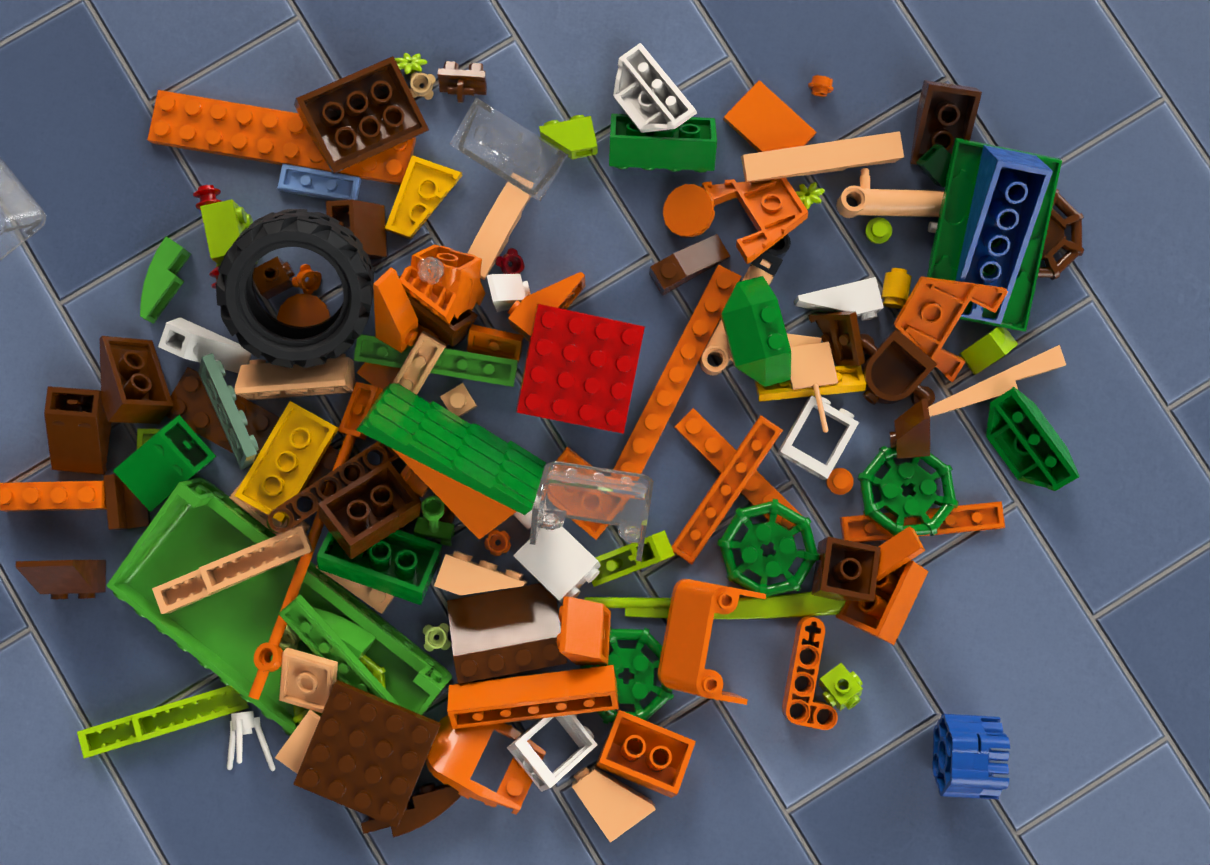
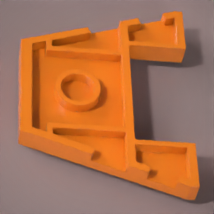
(770, 206)
(935, 310)

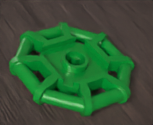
(910, 506)
(764, 533)
(643, 673)

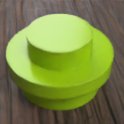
(878, 230)

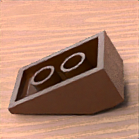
(943, 115)
(132, 381)
(65, 577)

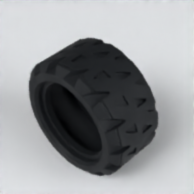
(278, 341)

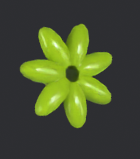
(410, 64)
(809, 195)

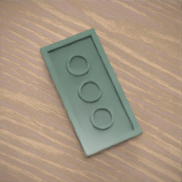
(230, 418)

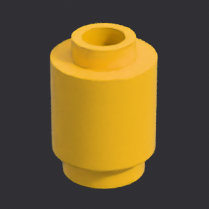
(896, 288)

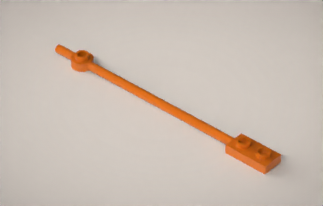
(358, 406)

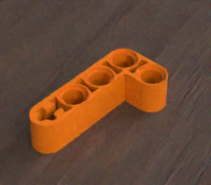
(810, 670)

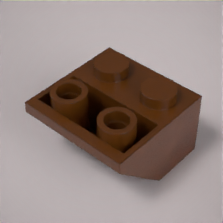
(365, 221)

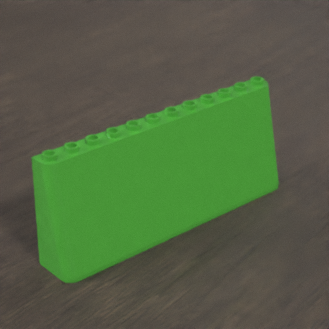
(227, 627)

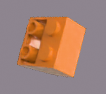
(584, 631)

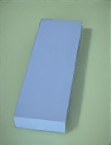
(318, 183)

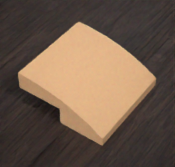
(296, 746)

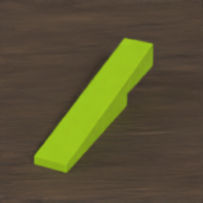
(160, 720)

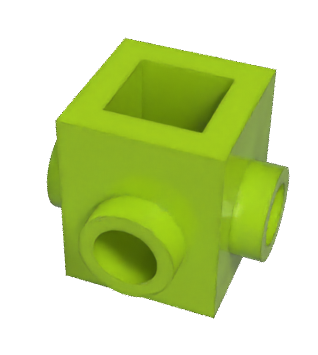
(839, 679)

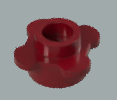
(513, 257)

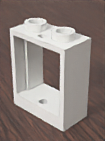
(807, 462)
(535, 766)

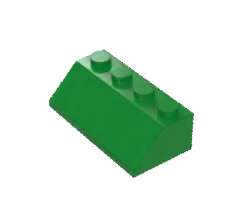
(683, 148)

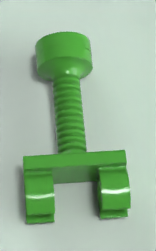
(430, 525)

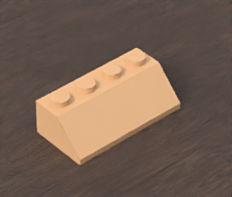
(270, 381)

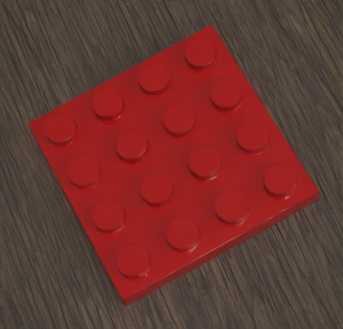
(580, 368)

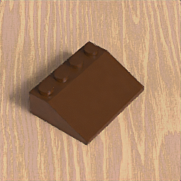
(361, 115)
(504, 632)

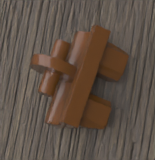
(462, 81)

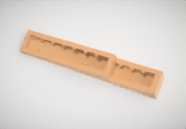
(823, 157)
(1002, 382)
(232, 570)

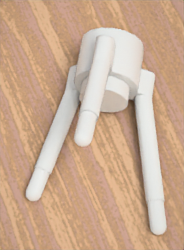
(240, 725)

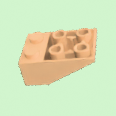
(466, 577)

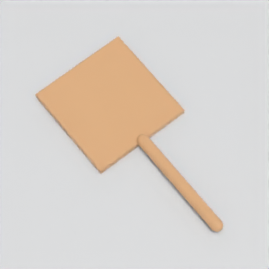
(813, 367)

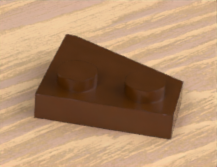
(843, 335)

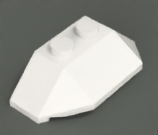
(649, 93)

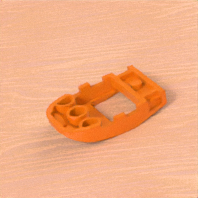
(458, 753)

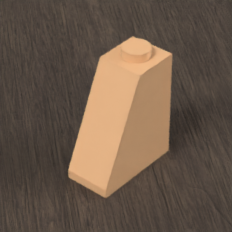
(610, 801)

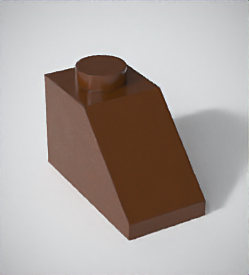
(912, 432)

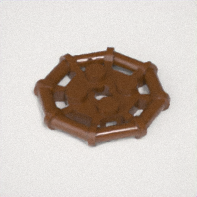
(1056, 240)

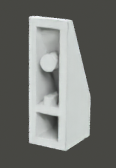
(855, 296)

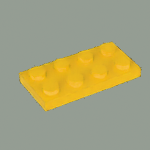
(286, 460)

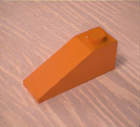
(394, 315)

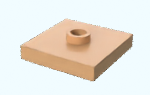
(306, 679)

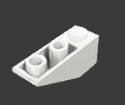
(194, 341)

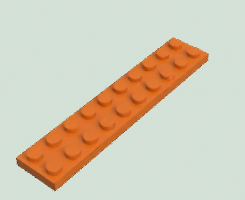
(258, 136)

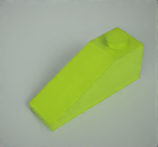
(623, 560)

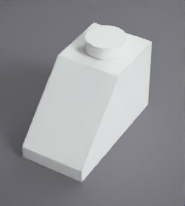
(507, 290)

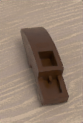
(428, 805)

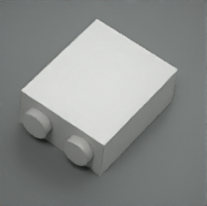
(558, 562)

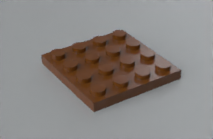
(367, 753)

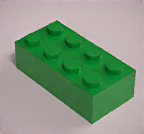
(395, 565)

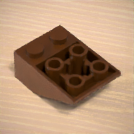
(77, 430)

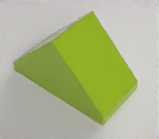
(988, 349)

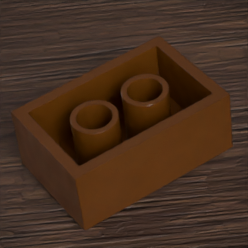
(369, 509)

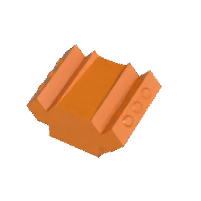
(457, 288)

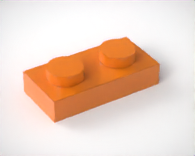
(494, 342)

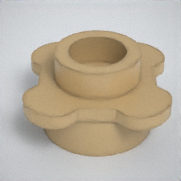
(417, 79)

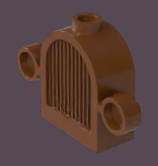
(895, 370)

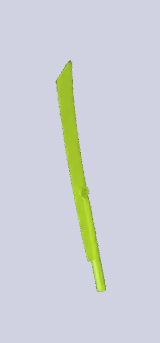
(748, 607)

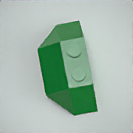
(757, 332)
(1029, 442)

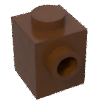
(273, 277)

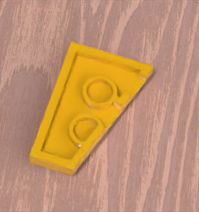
(419, 195)

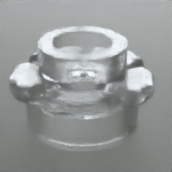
(436, 268)

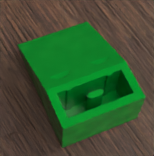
(163, 462)

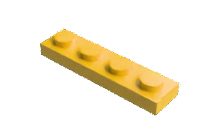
(849, 380)

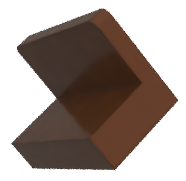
(122, 506)

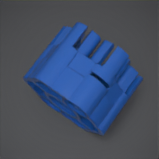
(963, 755)

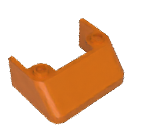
(689, 636)

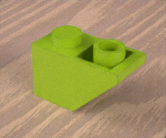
(572, 137)

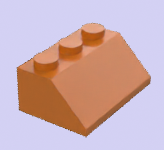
(891, 605)
(646, 754)

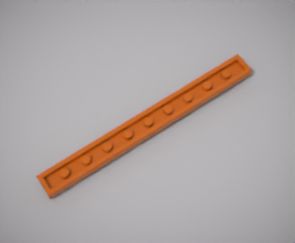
(677, 371)

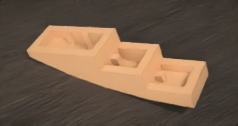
(498, 226)

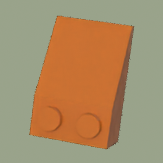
(556, 295)

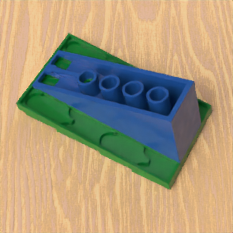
(995, 226)

